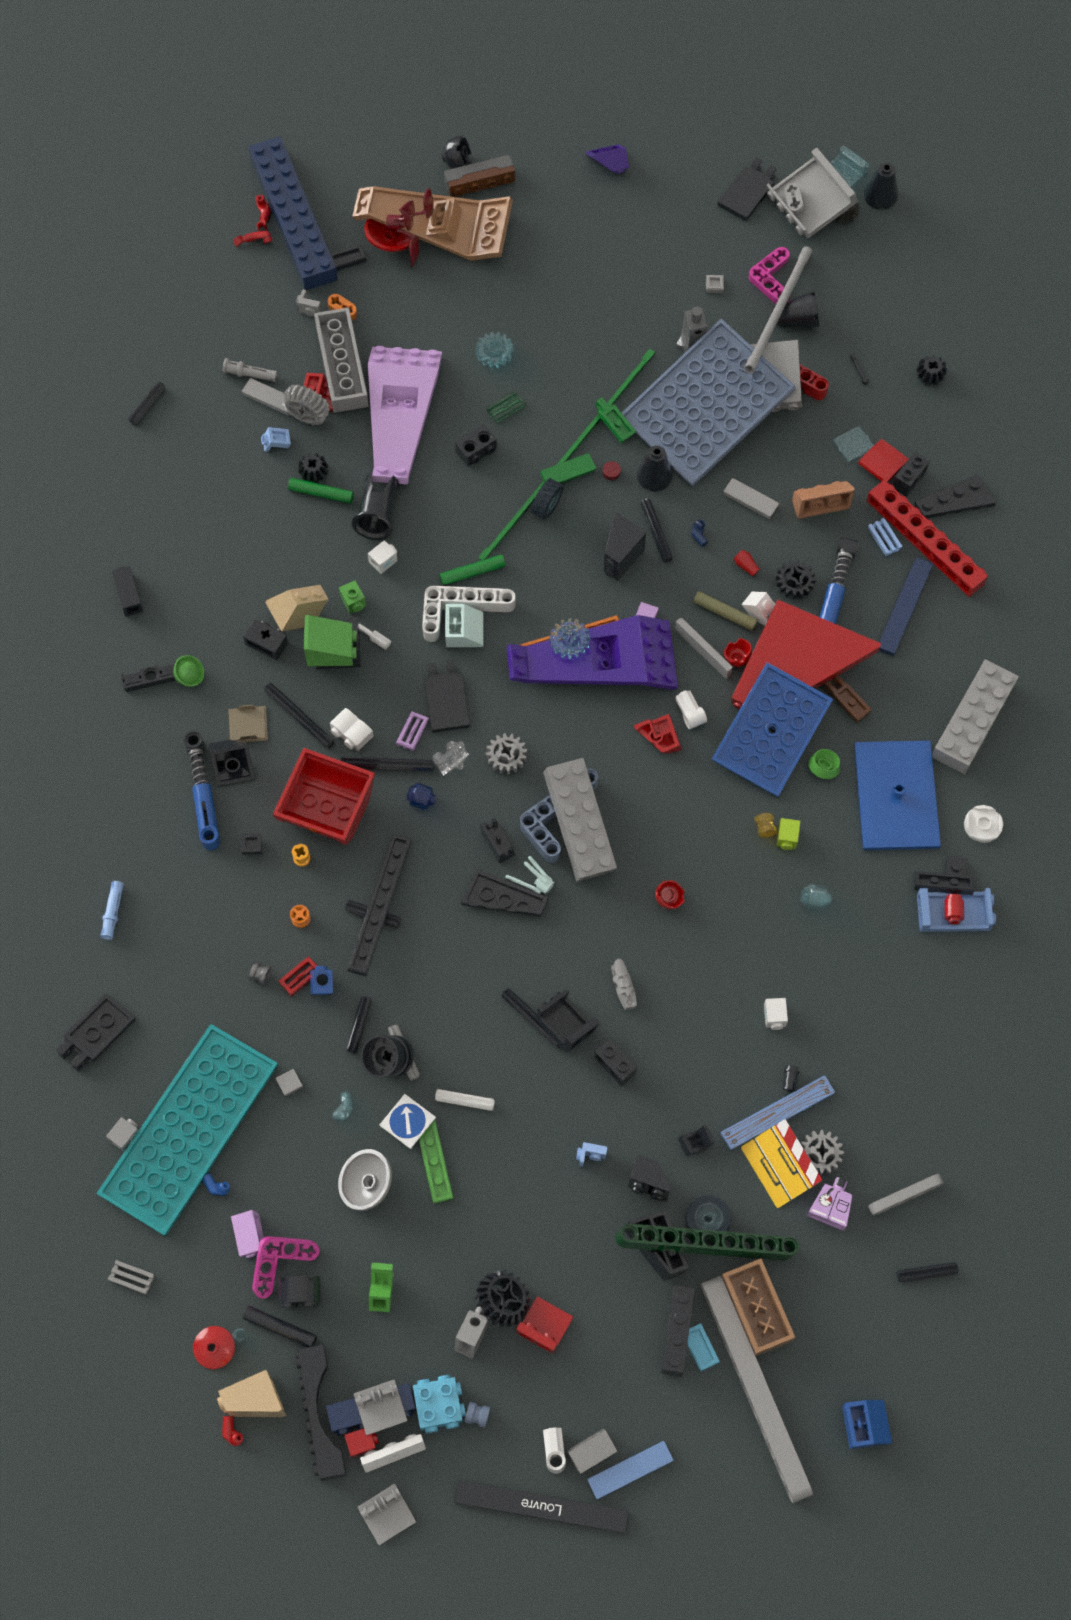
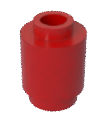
(954, 909)

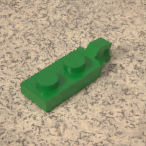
(614, 420)

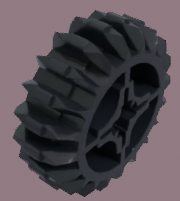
(510, 1296)

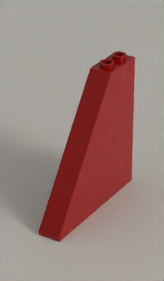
(803, 648)

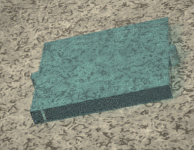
(853, 444)

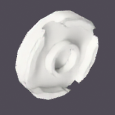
(983, 824)

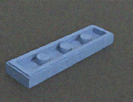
(630, 1470)

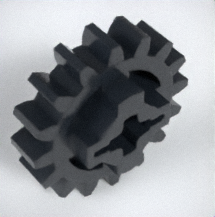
(797, 576)

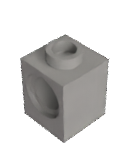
(122, 1133)

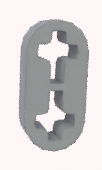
(791, 199)

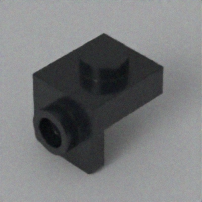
(696, 1141)

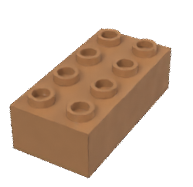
(758, 1307)

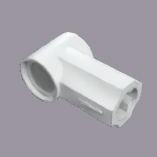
(692, 713)
(554, 1448)

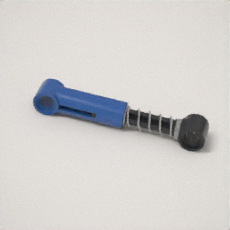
(835, 591)
(202, 792)

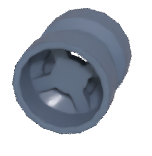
(477, 1414)

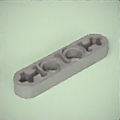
(905, 1194)

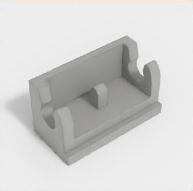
(591, 1451)

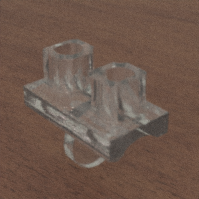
(452, 758)

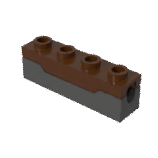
(479, 176)

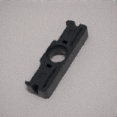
(138, 680)

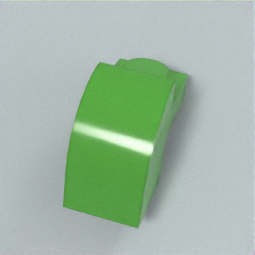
(381, 1287)

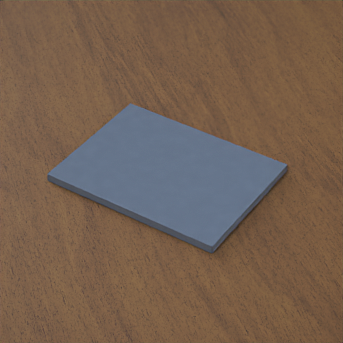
(707, 402)

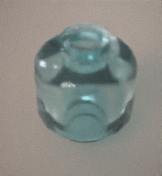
(815, 897)

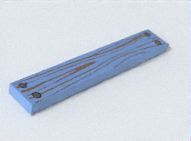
(776, 1112)

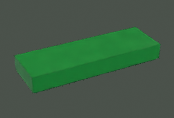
(570, 469)

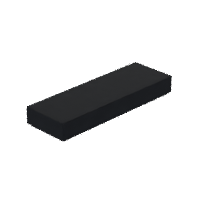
(944, 883)

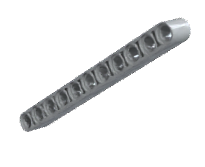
(756, 1390)

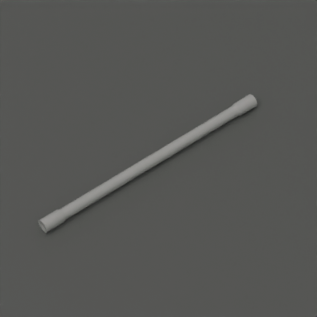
(756, 354)

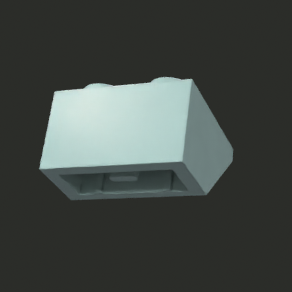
(463, 626)

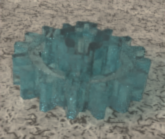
(495, 349)
(561, 635)

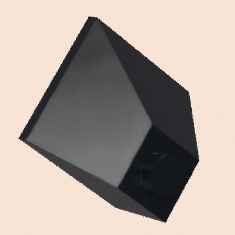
(231, 762)

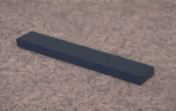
(905, 606)

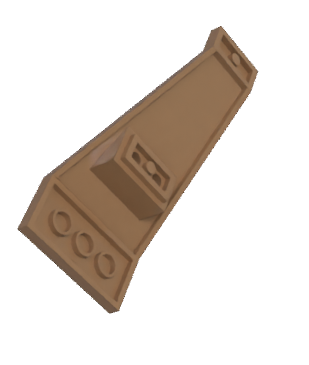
(457, 224)

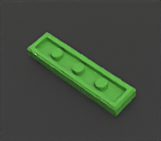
(435, 1165)

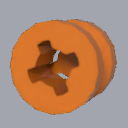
(300, 911)

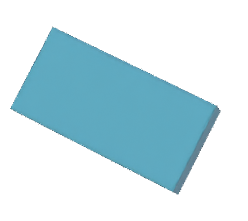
(701, 1348)

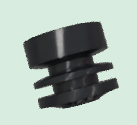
(387, 1056)

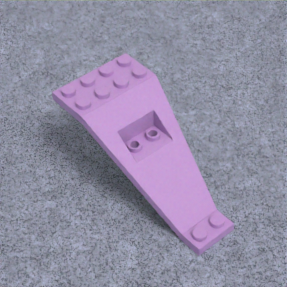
(399, 403)

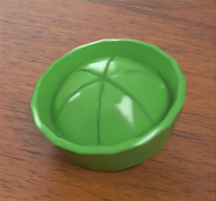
(188, 671)
(825, 764)

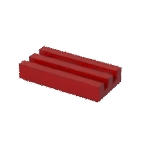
(304, 982)

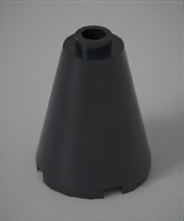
(882, 187)
(800, 312)
(655, 470)

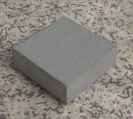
(714, 283)
(289, 1082)

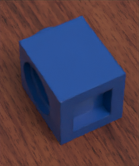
(317, 989)

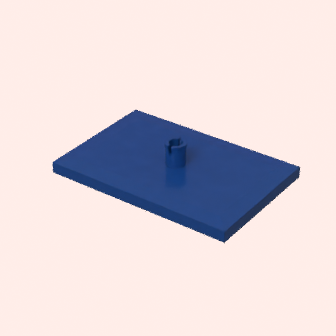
(776, 704)
(897, 795)

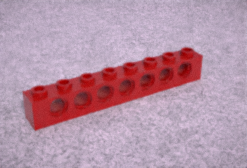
(927, 546)

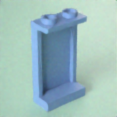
(977, 912)

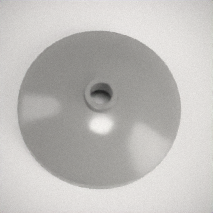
(357, 1177)

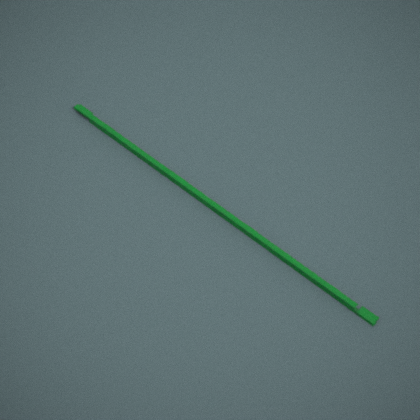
(649, 354)

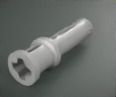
(241, 369)

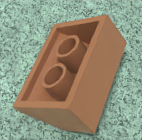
(823, 499)

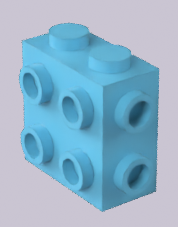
(438, 1403)

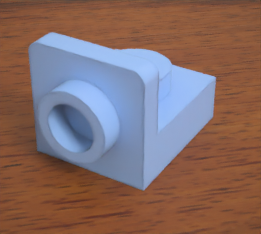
(275, 438)
(594, 1151)

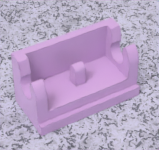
(247, 1233)

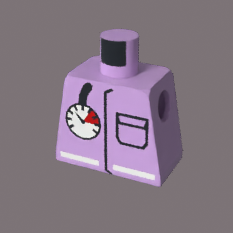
(832, 1205)

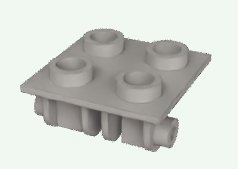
(380, 1407)
(386, 1514)

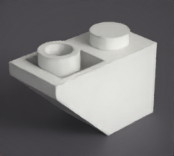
(759, 606)

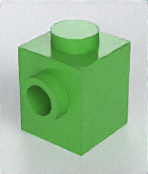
(352, 597)

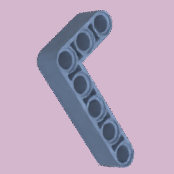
(539, 822)

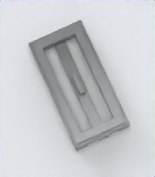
(114, 1271)

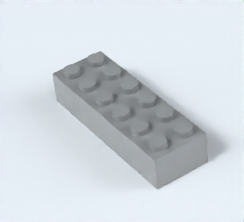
(341, 360)
(974, 716)
(579, 819)

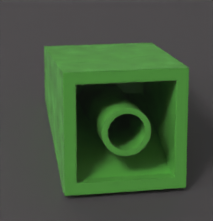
(329, 642)

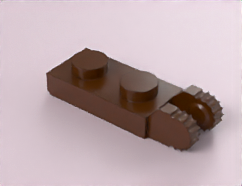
(848, 699)

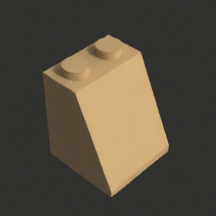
(292, 606)
(252, 1398)

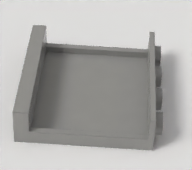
(822, 191)
(785, 359)

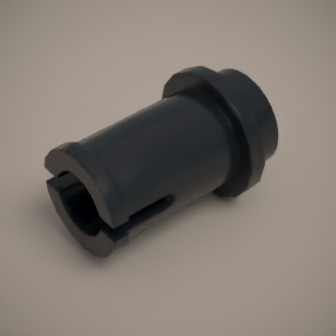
(790, 1078)

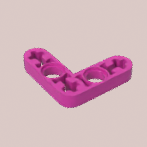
(765, 273)
(272, 1257)

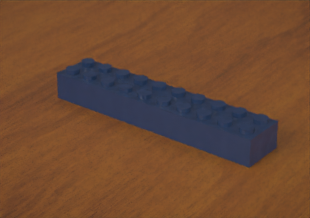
(292, 213)

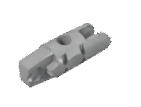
(623, 985)

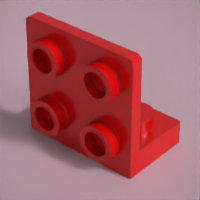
(544, 1325)

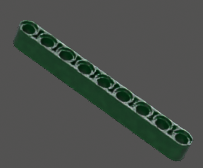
(698, 1245)

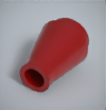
(746, 562)

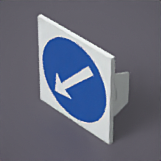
(407, 1121)

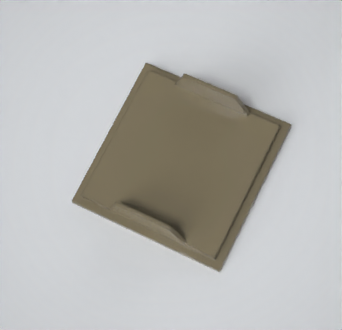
(248, 723)

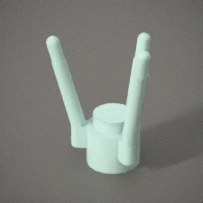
(543, 882)

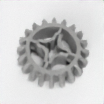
(305, 404)

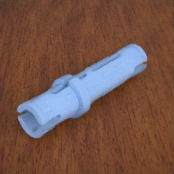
(110, 918)

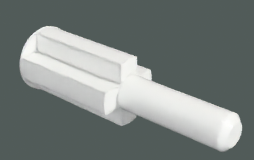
(376, 637)

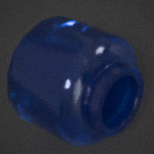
(420, 796)

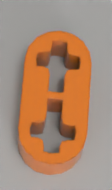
(343, 303)

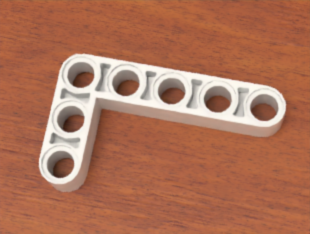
(461, 595)

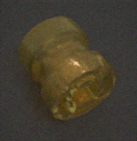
(765, 825)

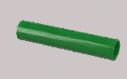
(320, 490)
(472, 569)

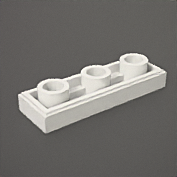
(392, 1452)

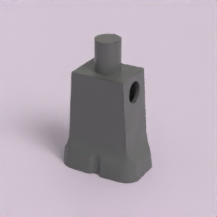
(693, 328)

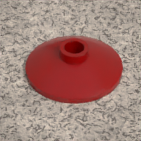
(224, 1347)

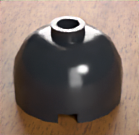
(456, 152)

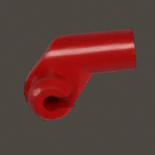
(229, 1433)

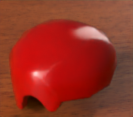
(738, 653)
(669, 895)

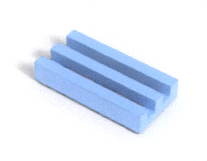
(888, 530)

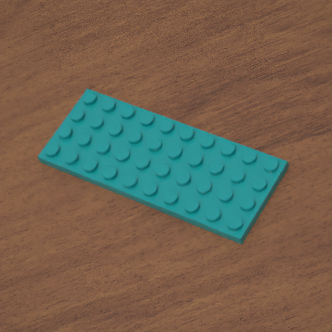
(187, 1130)

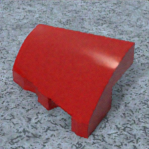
(660, 733)

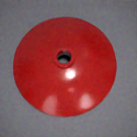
(385, 238)

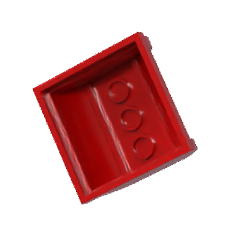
(325, 796)

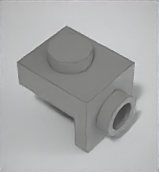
(306, 305)

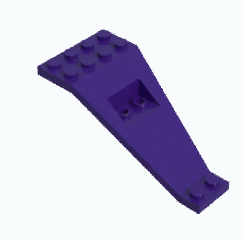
(631, 649)

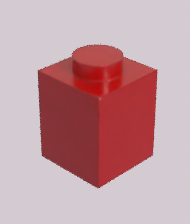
(360, 1443)

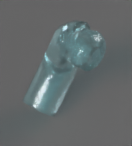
(345, 1108)

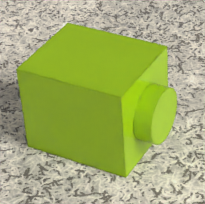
(788, 834)

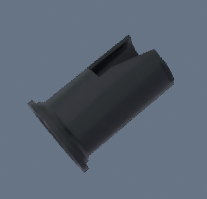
(376, 510)

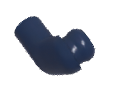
(697, 532)

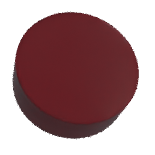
(611, 470)

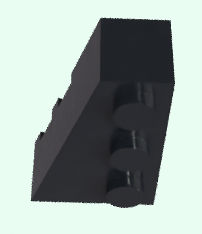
(664, 1263)

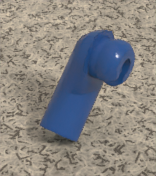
(216, 1188)

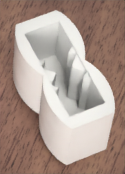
(351, 729)

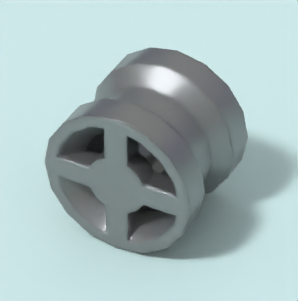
(260, 973)

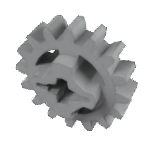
(502, 760)
(830, 1152)

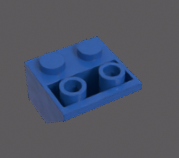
(866, 1424)

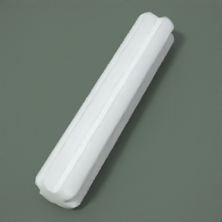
(464, 1099)

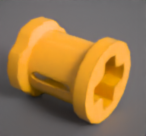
(303, 859)

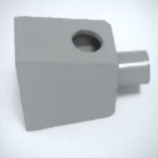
(471, 1333)

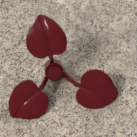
(406, 220)

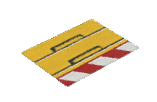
(781, 1163)

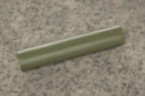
(725, 611)

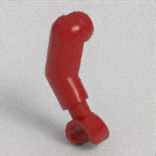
(265, 211)
(252, 237)

